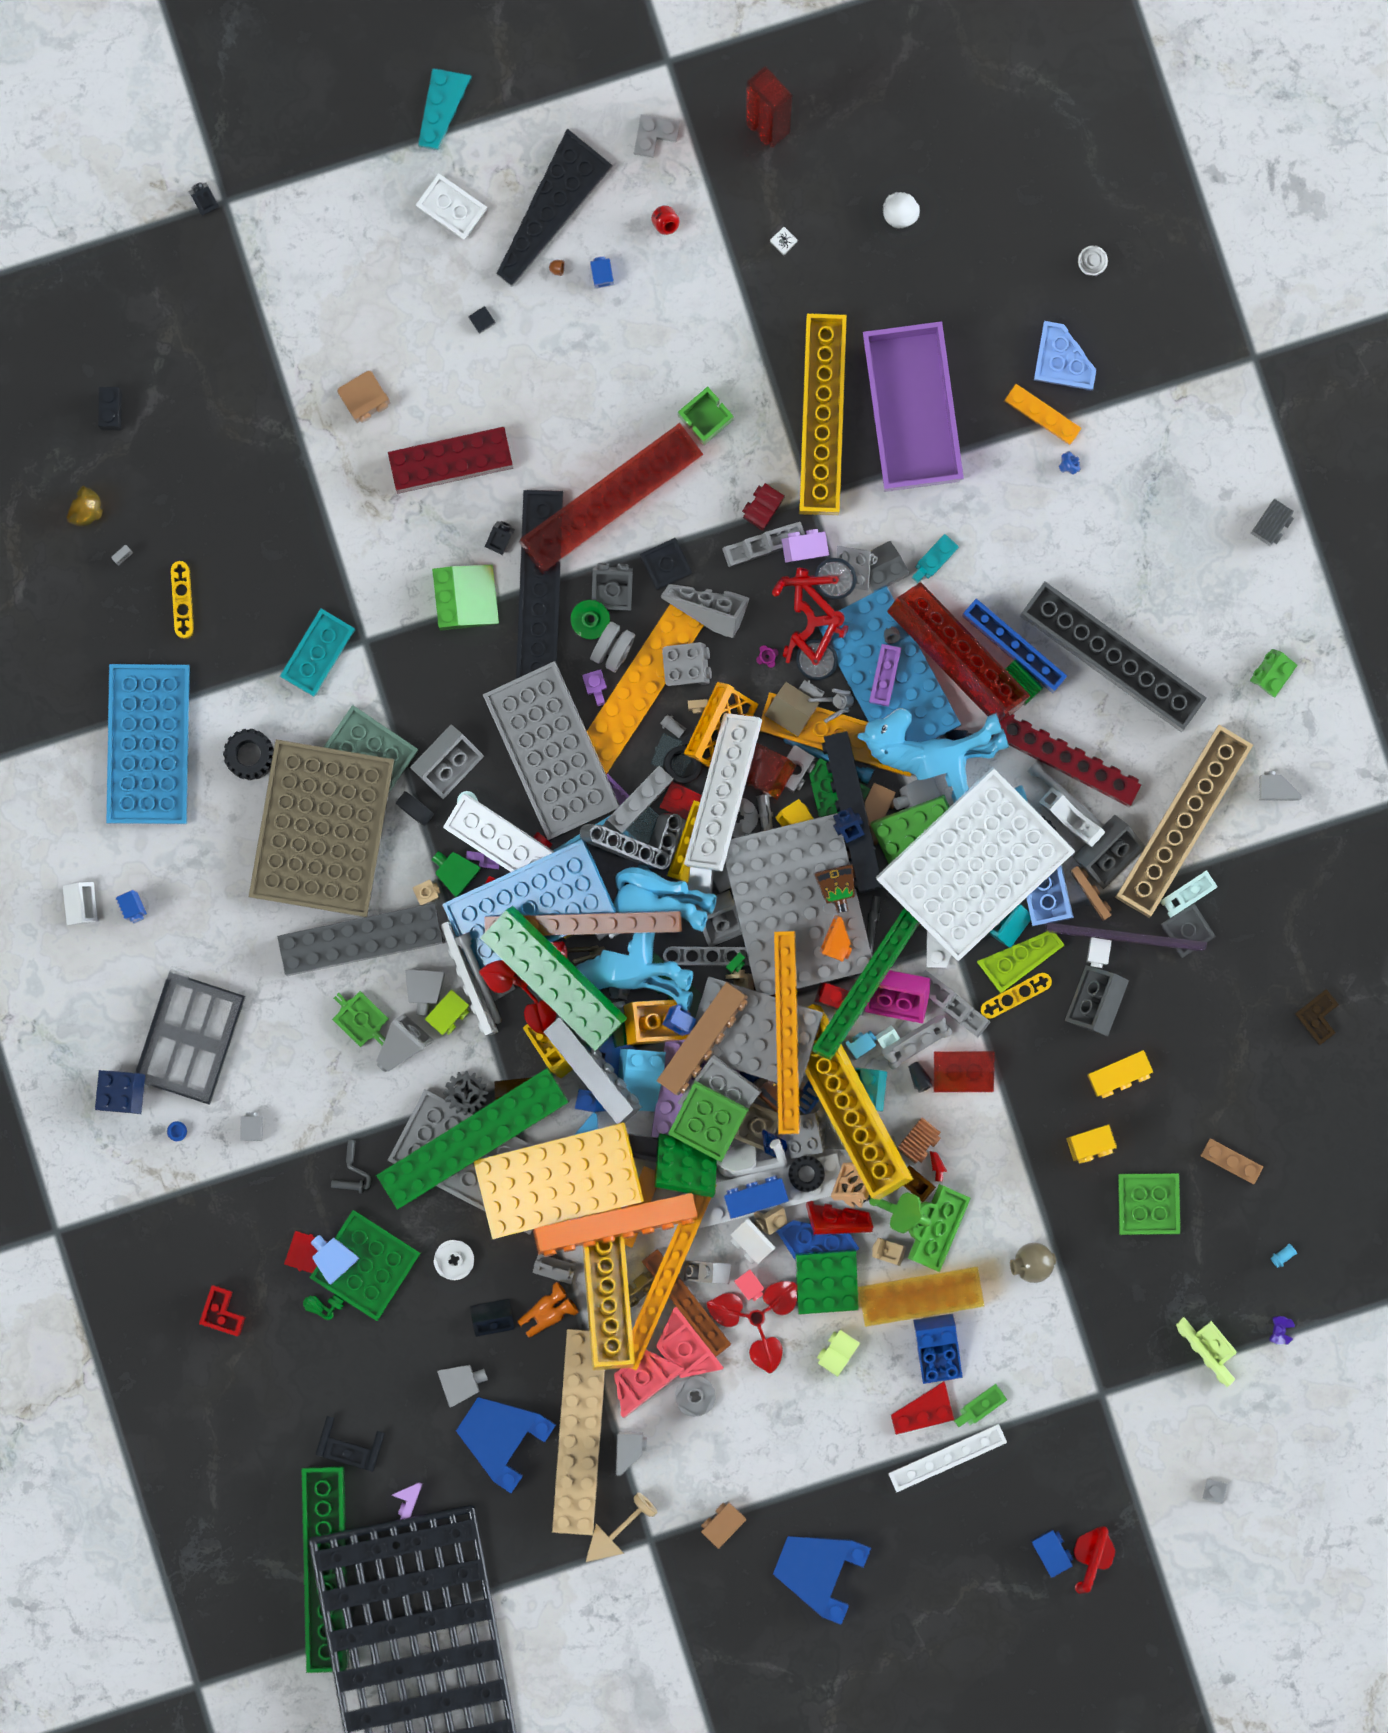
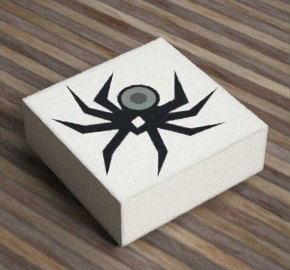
(783, 240)

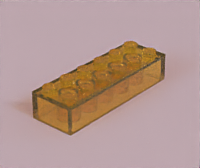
(921, 1296)

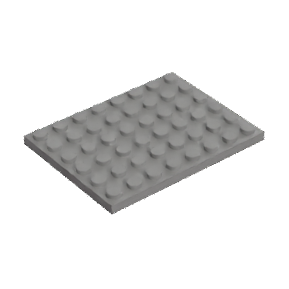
(779, 893)

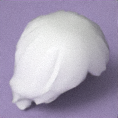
(900, 210)

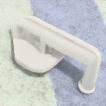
(742, 1161)

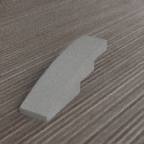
(759, 545)
(956, 1006)

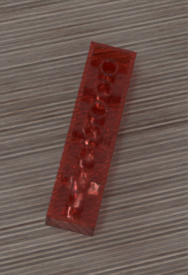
(768, 107)
(958, 652)

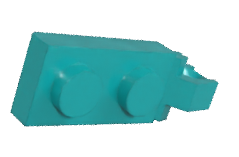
(935, 558)

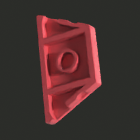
(685, 1348)
(640, 1385)

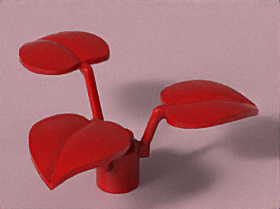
(500, 978)
(780, 1297)

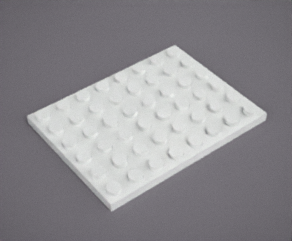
(975, 864)

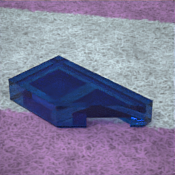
(767, 1139)

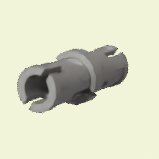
(764, 812)

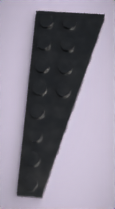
(565, 186)

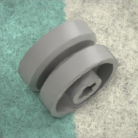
(610, 645)

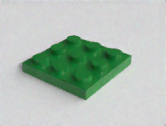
(684, 1168)
(826, 1282)

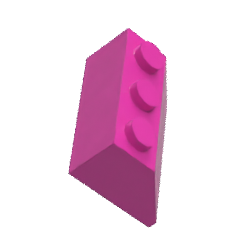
(901, 997)

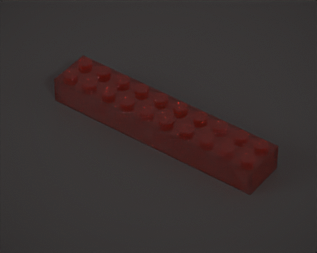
(611, 498)

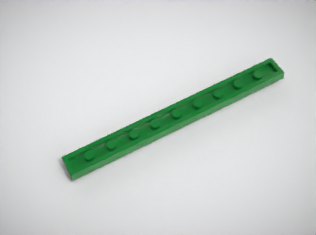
(866, 985)

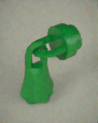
(313, 1305)

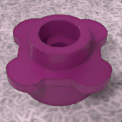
(770, 662)

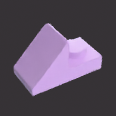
(410, 1495)

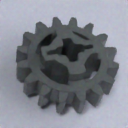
(457, 1093)

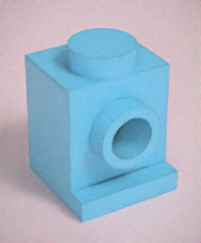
(861, 1044)

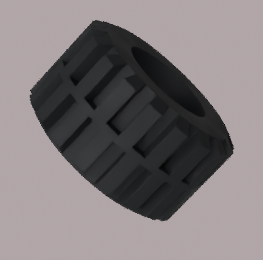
(236, 742)

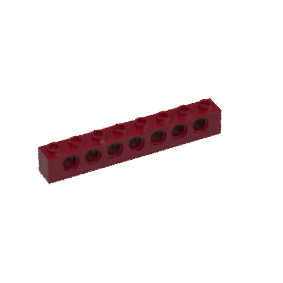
(1125, 796)

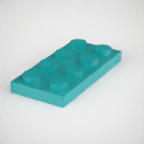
(317, 652)

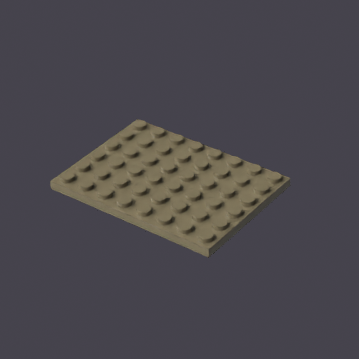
(321, 828)

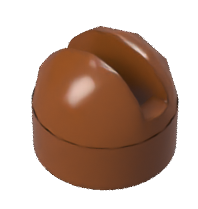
(557, 267)

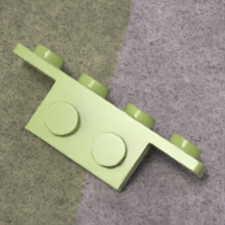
(1211, 1346)

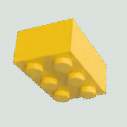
(1090, 1143)

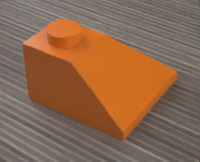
(836, 941)

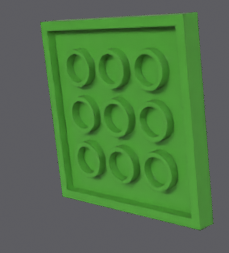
(904, 827)

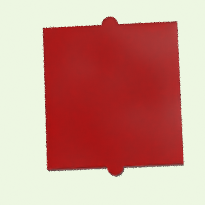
(301, 1252)

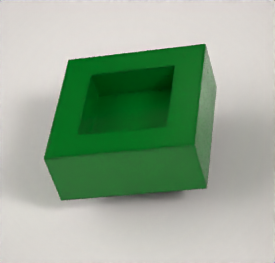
(736, 964)

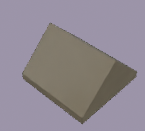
(791, 709)

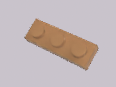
(1091, 892)
(1231, 1161)

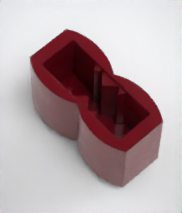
(763, 506)

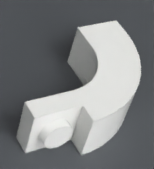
(1071, 818)

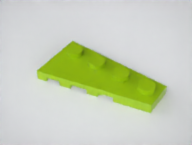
(1015, 962)

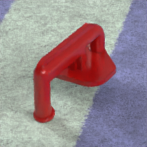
(1095, 1551)

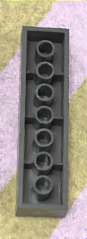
(360, 939)

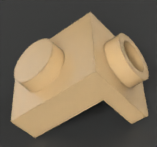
(427, 892)
(742, 979)
(771, 1220)
(888, 1251)

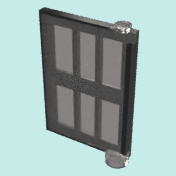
(189, 1036)

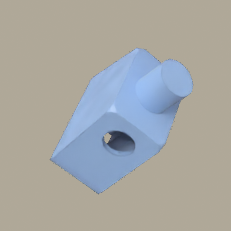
(332, 1258)

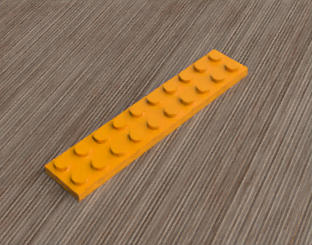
(639, 686)

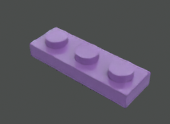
(885, 675)

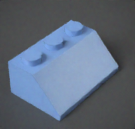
(1050, 900)

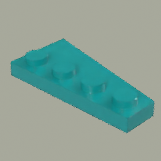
(443, 98)

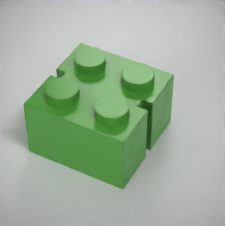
(705, 416)

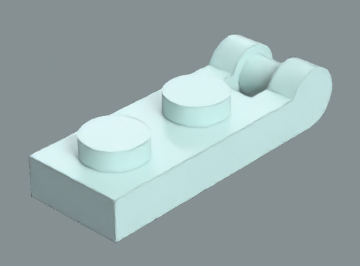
(1189, 893)

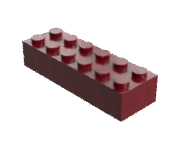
(450, 460)

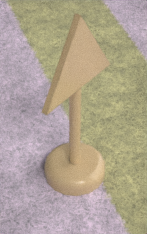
(602, 1544)

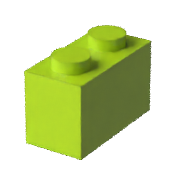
(447, 1013)

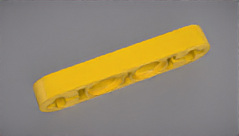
(184, 599)
(1014, 993)

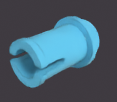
(1283, 1255)

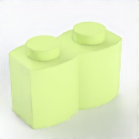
(838, 1352)

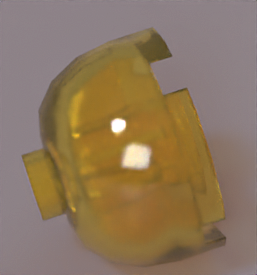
(85, 508)

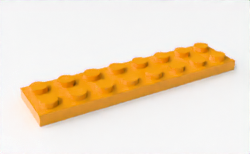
(816, 729)

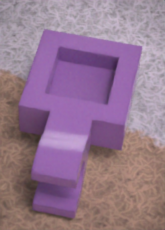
(595, 684)
(485, 862)

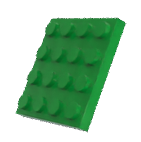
(378, 1272)

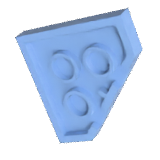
(1062, 359)

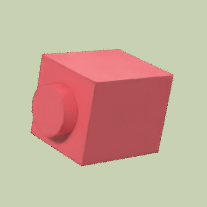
(750, 1285)

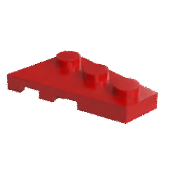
(837, 1221)
(925, 1411)

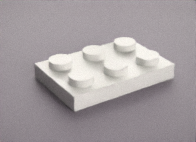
(451, 206)

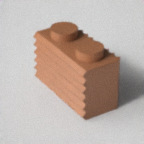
(919, 1140)

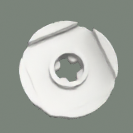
(451, 1271)

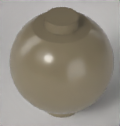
(1033, 1263)

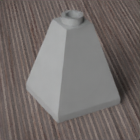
(401, 1043)

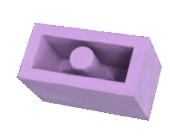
(804, 547)

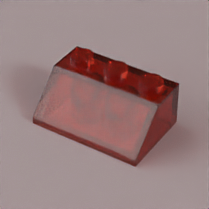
(963, 1071)

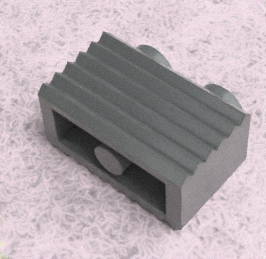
(1272, 522)

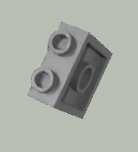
(613, 586)

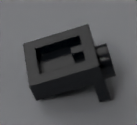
(203, 198)
(499, 537)

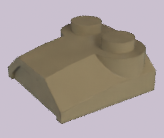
(753, 1124)

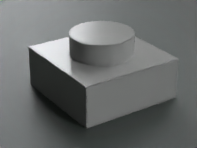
(1214, 1491)

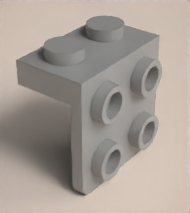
(686, 664)

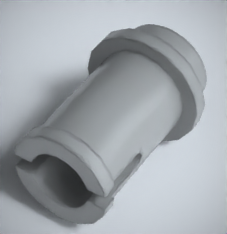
(811, 690)
(673, 726)

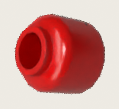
(665, 220)

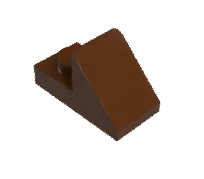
(919, 1185)

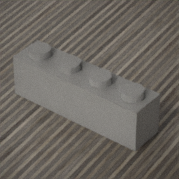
(639, 801)

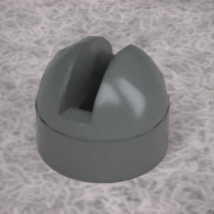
(895, 635)

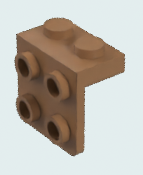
(363, 397)

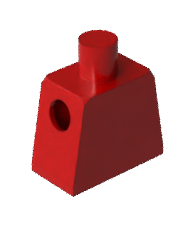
(830, 995)

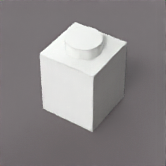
(1098, 952)

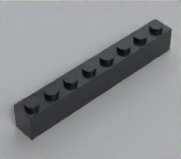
(849, 794)

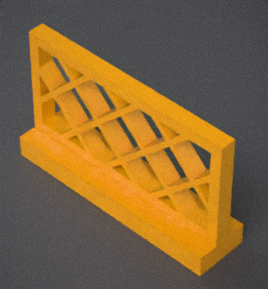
(710, 720)

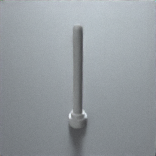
(1039, 771)
(464, 942)

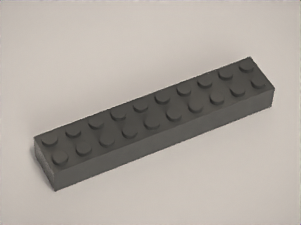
(1113, 656)

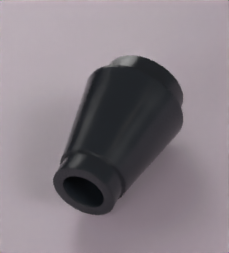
(920, 1078)

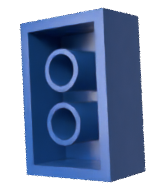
(755, 1197)

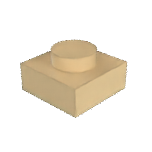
(697, 706)

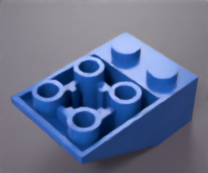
(938, 1348)

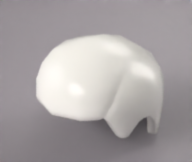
(1092, 260)

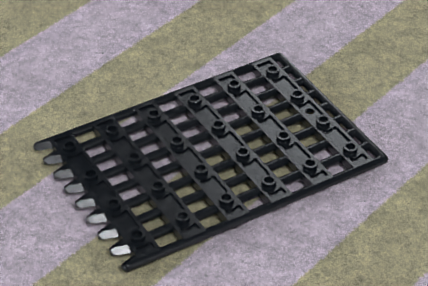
(412, 1624)

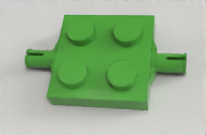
(360, 1019)

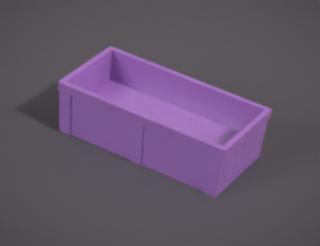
(913, 406)

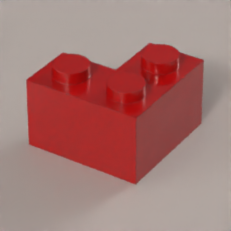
(216, 1314)

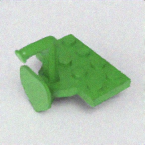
(929, 1223)

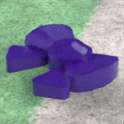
(1279, 1330)

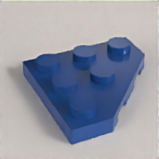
(800, 1239)

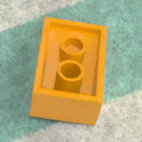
(646, 1022)

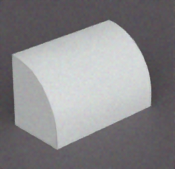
(80, 903)

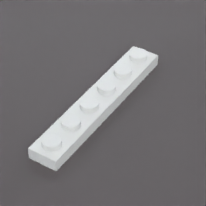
(470, 985)
(947, 1458)

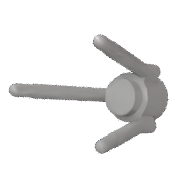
(842, 700)

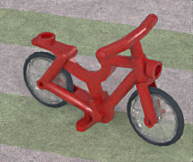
(835, 580)

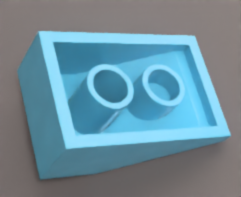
(640, 1073)

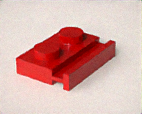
(679, 800)

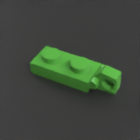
(981, 1406)

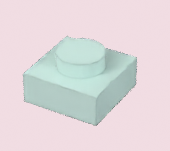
(887, 1037)

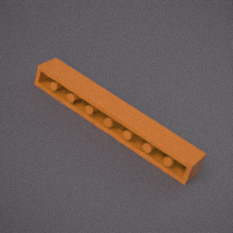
(615, 1224)

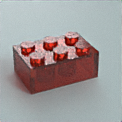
(769, 771)

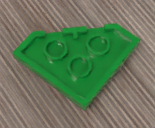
(822, 789)

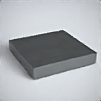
(1188, 925)

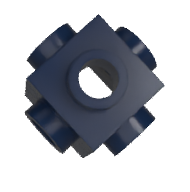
(848, 824)

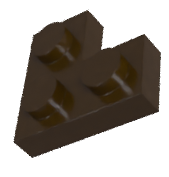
(1313, 1016)

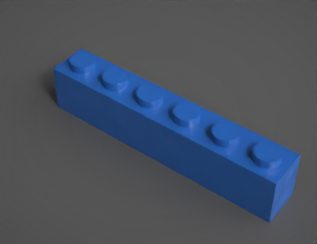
(1014, 645)

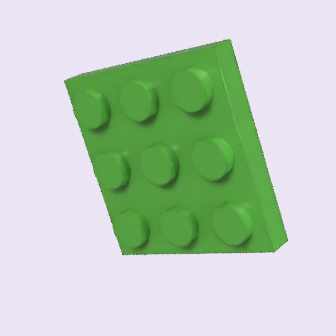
(708, 1121)
(1149, 1204)

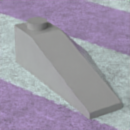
(714, 610)

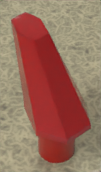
(938, 1166)

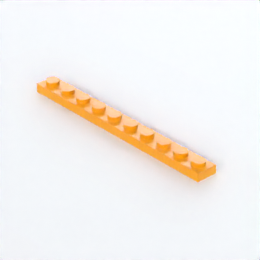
(786, 1032)
(665, 1280)

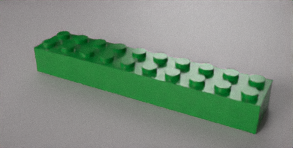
(472, 1138)
(322, 1514)

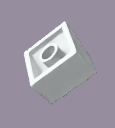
(752, 1241)

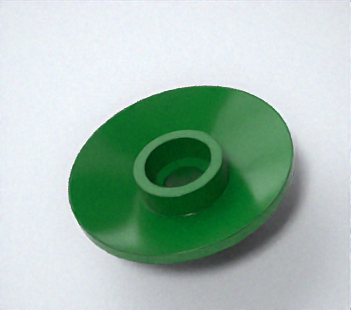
(581, 622)

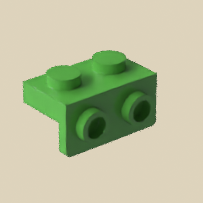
(1273, 672)

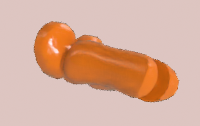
(546, 1313)

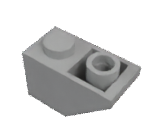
(707, 1272)

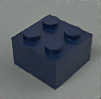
(120, 1092)

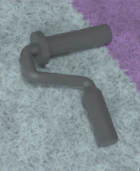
(352, 1185)

